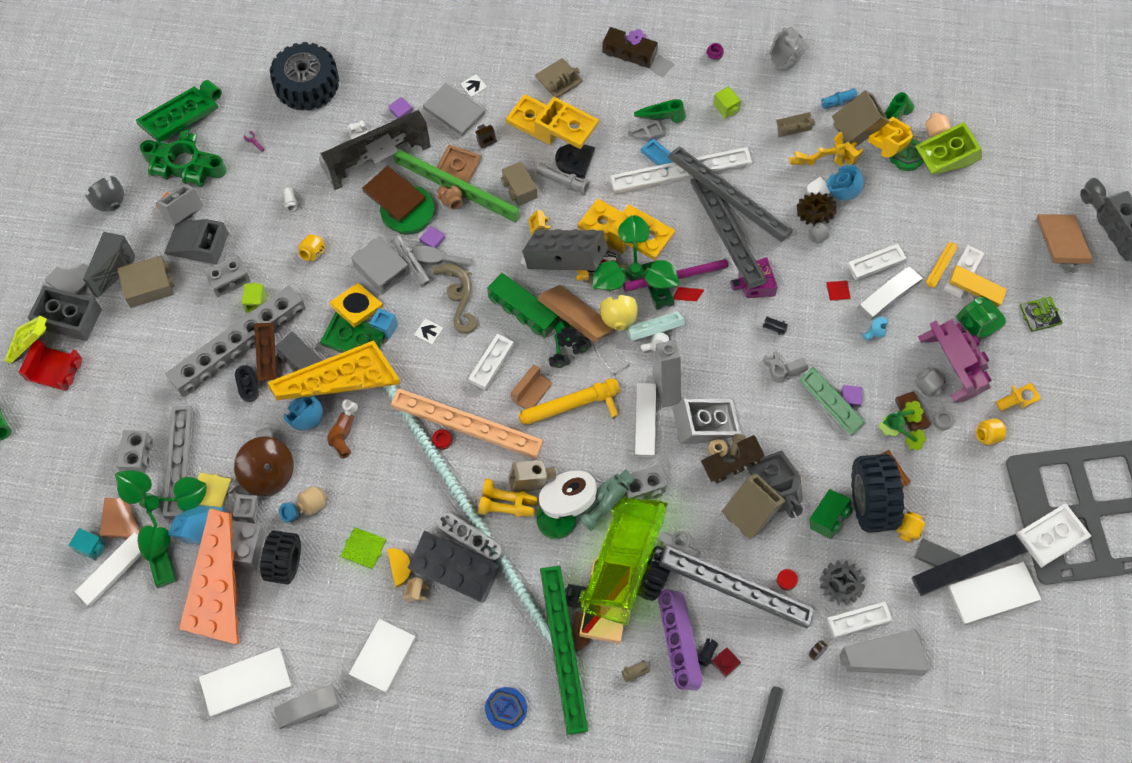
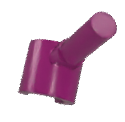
(254, 141)

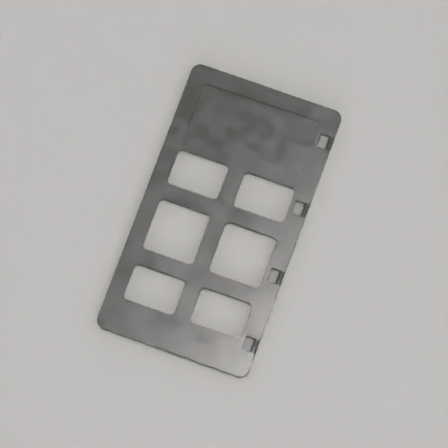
(1033, 505)

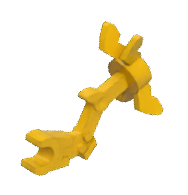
(838, 150)

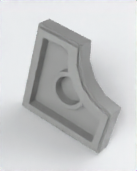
(68, 279)

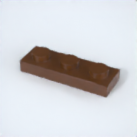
(265, 351)

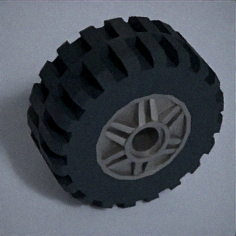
(304, 76)
(877, 493)

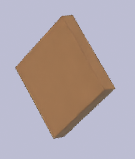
(459, 163)

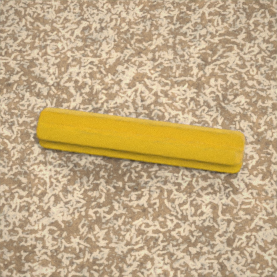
(941, 264)

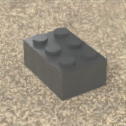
(66, 312)

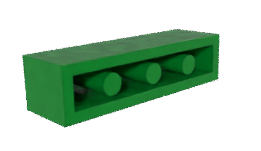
(523, 305)

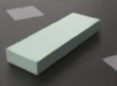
(655, 326)

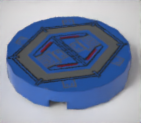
(506, 708)

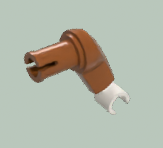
(342, 429)

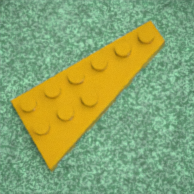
(349, 371)

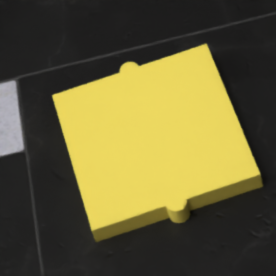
(216, 489)

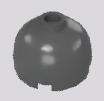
(106, 194)

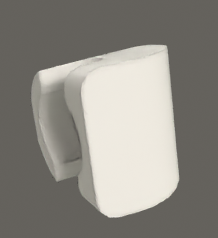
(656, 338)

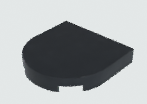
(574, 160)

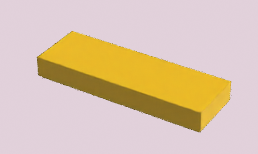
(977, 285)

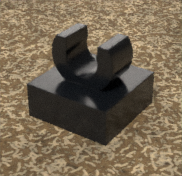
(573, 594)

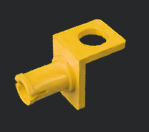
(1016, 398)

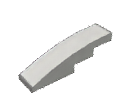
(890, 292)

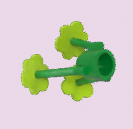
(894, 424)

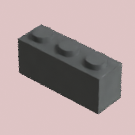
(296, 353)

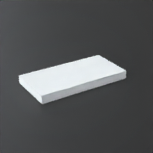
(994, 593)
(245, 682)

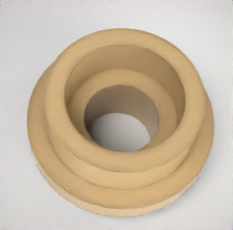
(711, 448)

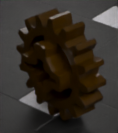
(816, 208)

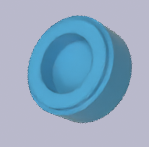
(288, 512)

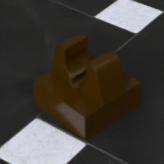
(485, 135)

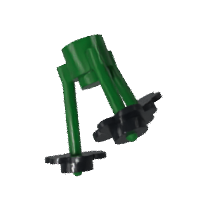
(567, 336)

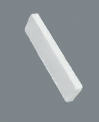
(645, 420)
(109, 571)

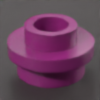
(715, 47)

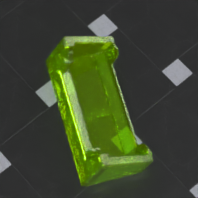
(623, 559)

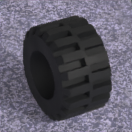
(280, 557)

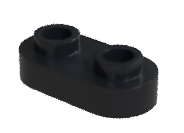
(248, 384)

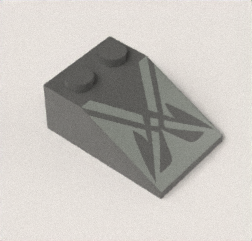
(111, 253)

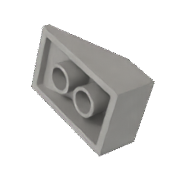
(705, 420)

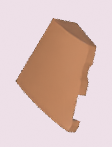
(117, 519)

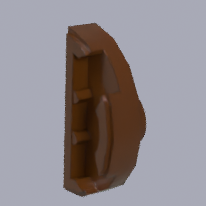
(579, 642)

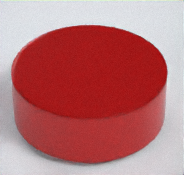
(442, 439)
(787, 579)

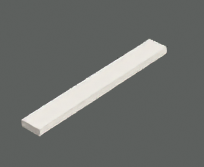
(659, 175)

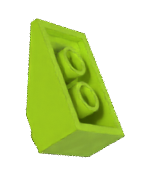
(950, 150)

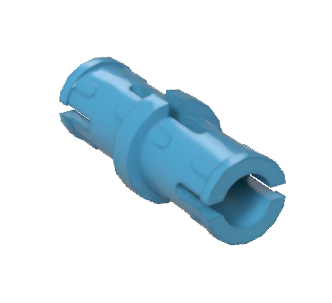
(839, 98)

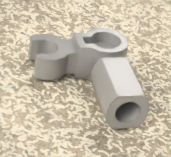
(790, 369)

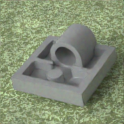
(672, 541)

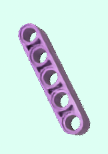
(679, 640)

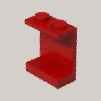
(50, 366)

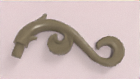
(463, 296)

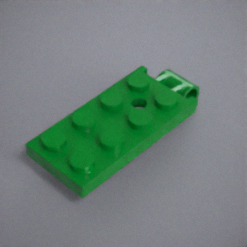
(180, 111)

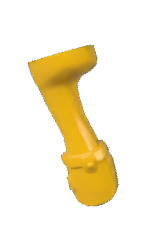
(519, 498)

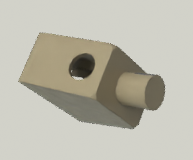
(529, 475)

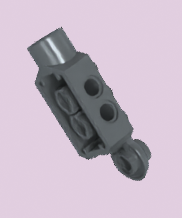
(1113, 214)

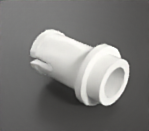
(290, 202)

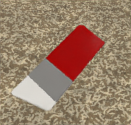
(685, 293)

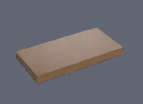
(1064, 239)
(575, 313)

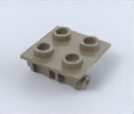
(559, 77)

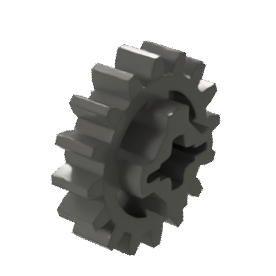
(834, 581)

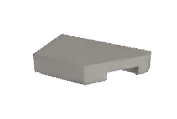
(648, 131)

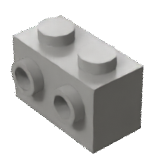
(179, 204)
(227, 276)

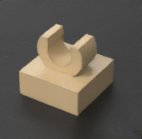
(413, 590)

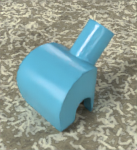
(877, 328)

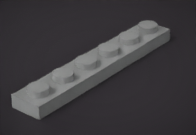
(177, 455)

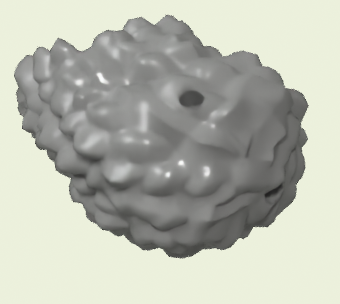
(787, 48)

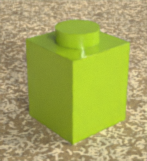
(727, 102)
(253, 296)

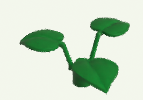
(611, 278)
(132, 489)

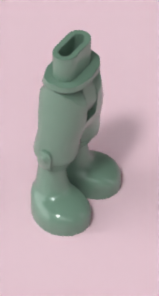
(606, 498)

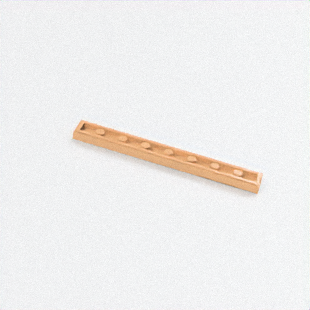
(467, 423)

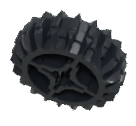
(654, 576)

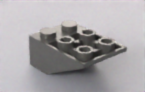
(198, 240)

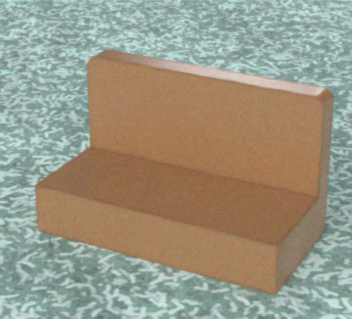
(530, 388)

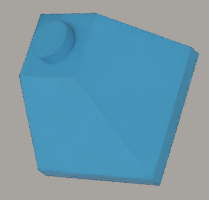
(190, 524)

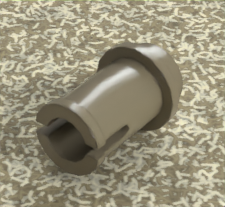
(734, 449)
(635, 671)

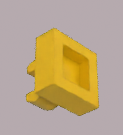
(851, 154)
(537, 221)

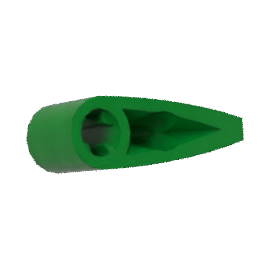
(899, 106)
(669, 109)

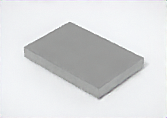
(453, 109)

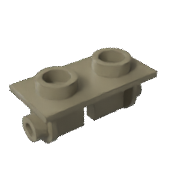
(795, 124)

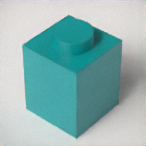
(87, 544)

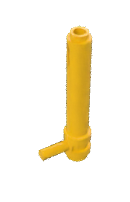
(597, 392)

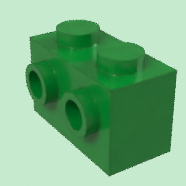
(830, 514)

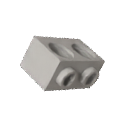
(129, 452)
(641, 482)

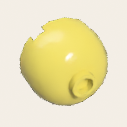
(619, 312)

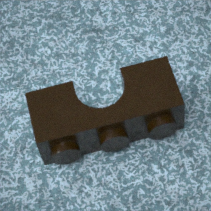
(641, 53)
(749, 453)

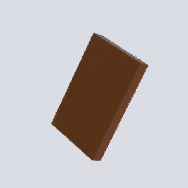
(394, 194)

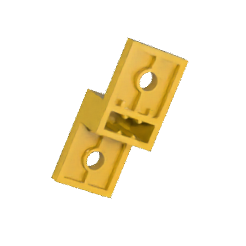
(552, 121)
(614, 217)

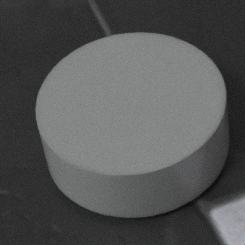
(943, 420)

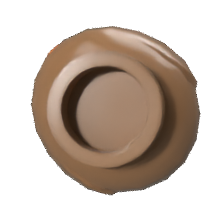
(450, 197)

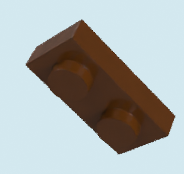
(913, 426)

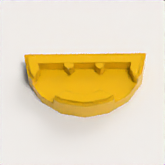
(399, 564)

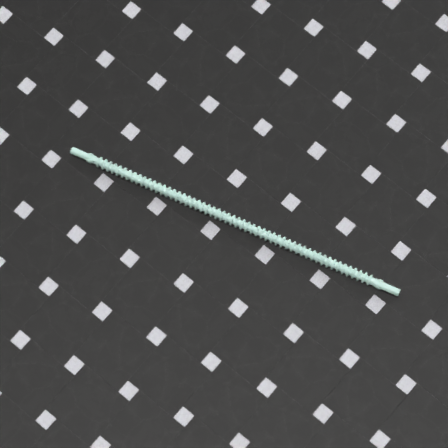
(473, 516)

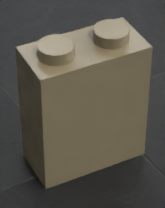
(860, 118)
(146, 281)
(753, 506)

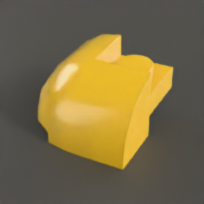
(892, 137)

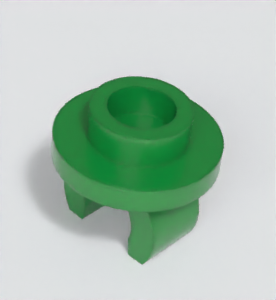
(186, 136)

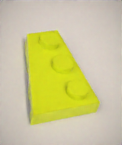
(24, 337)

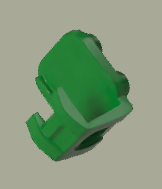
(981, 318)

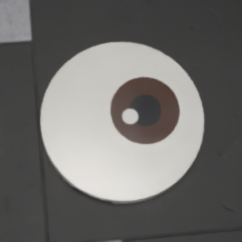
(568, 494)

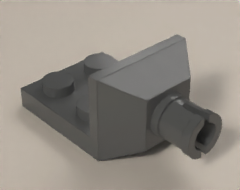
(783, 478)

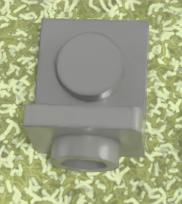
(245, 508)

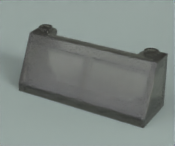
(348, 153)

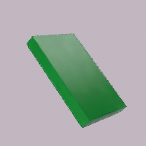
(343, 336)

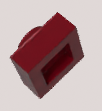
(726, 662)

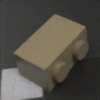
(519, 183)

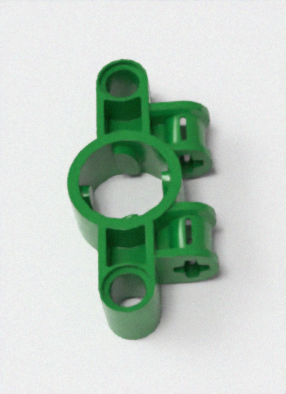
(162, 156)

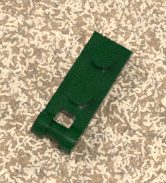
(657, 292)

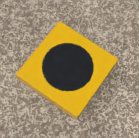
(356, 305)

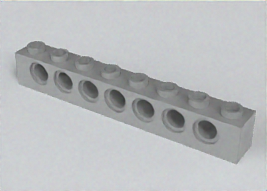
(226, 341)

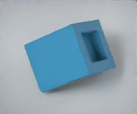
(384, 322)

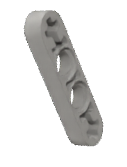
(469, 538)

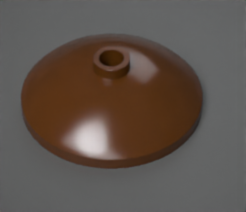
(251, 461)

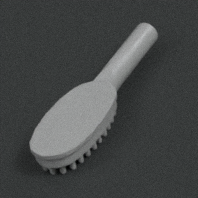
(431, 255)

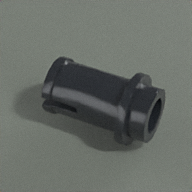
(775, 325)
(707, 652)

